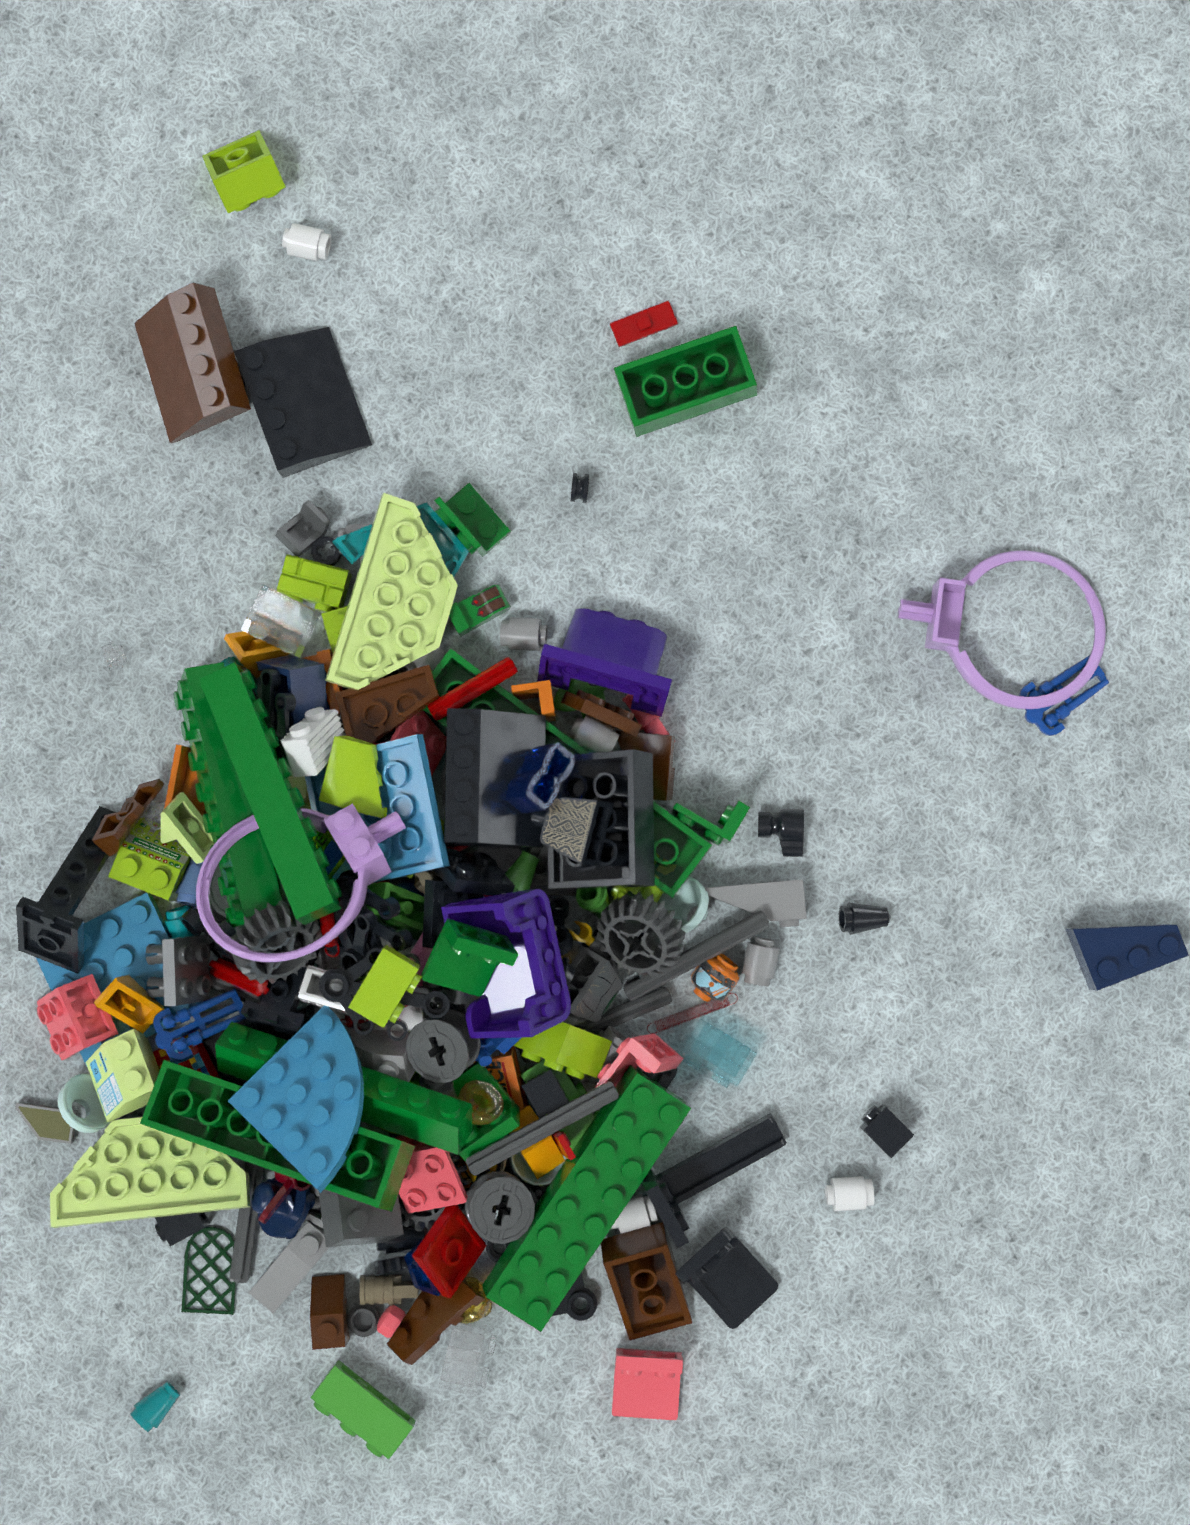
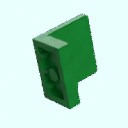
(474, 518)
(730, 819)
(467, 957)
(485, 1135)

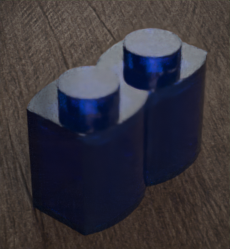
(540, 778)

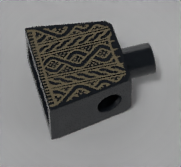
(575, 827)

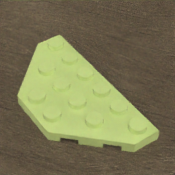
(396, 601)
(146, 1175)

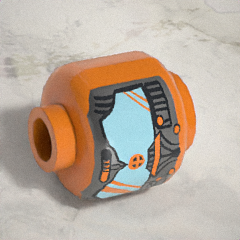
(715, 978)

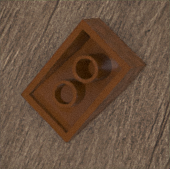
(645, 1281)

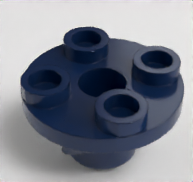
(290, 1213)

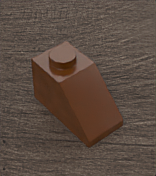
(329, 1312)

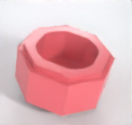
(390, 1320)

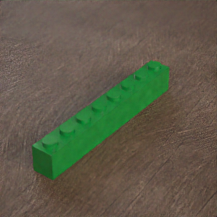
(270, 793)
(387, 1100)

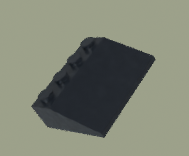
(303, 400)
(481, 761)
(628, 847)

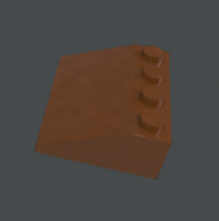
(191, 361)

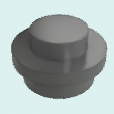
(363, 1320)

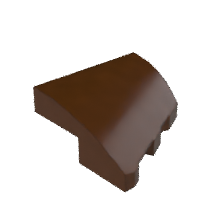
(662, 750)
(118, 825)

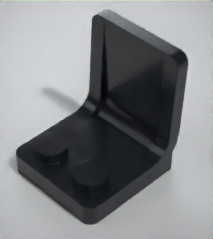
(728, 1278)

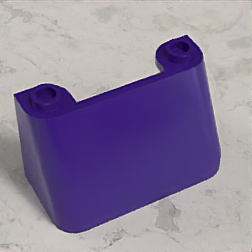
(534, 990)

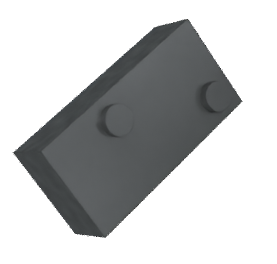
(357, 1223)

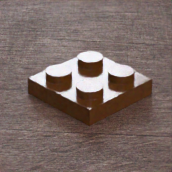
(602, 711)

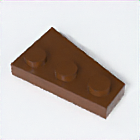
(386, 703)
(428, 1319)

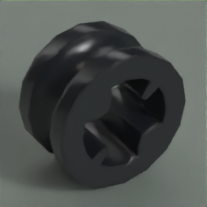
(579, 487)
(321, 543)

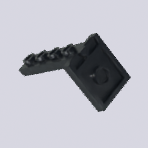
(47, 926)
(278, 1008)
(708, 1168)

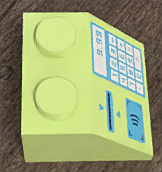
(123, 1073)

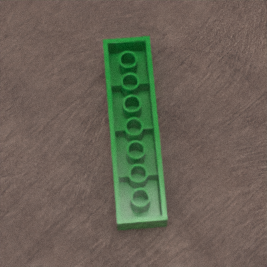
(246, 868)
(199, 1111)
(585, 1199)

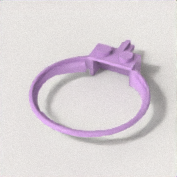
(945, 618)
(356, 843)

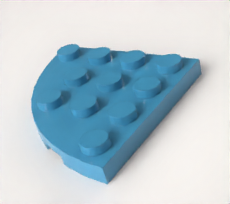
(308, 1098)

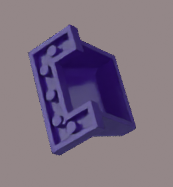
(610, 655)

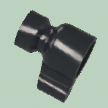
(787, 826)

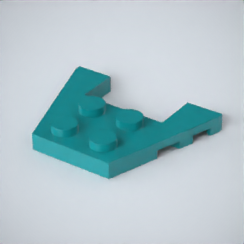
(452, 550)

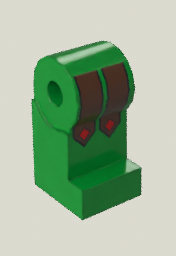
(478, 609)

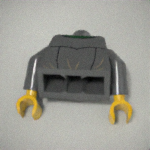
(594, 981)

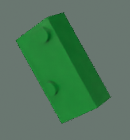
(686, 381)

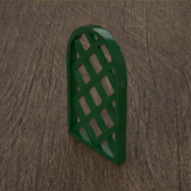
(209, 1286)

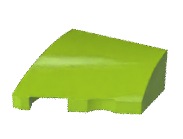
(353, 777)

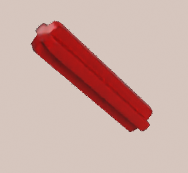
(473, 688)
(231, 974)

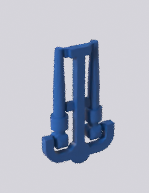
(1035, 716)
(165, 1039)

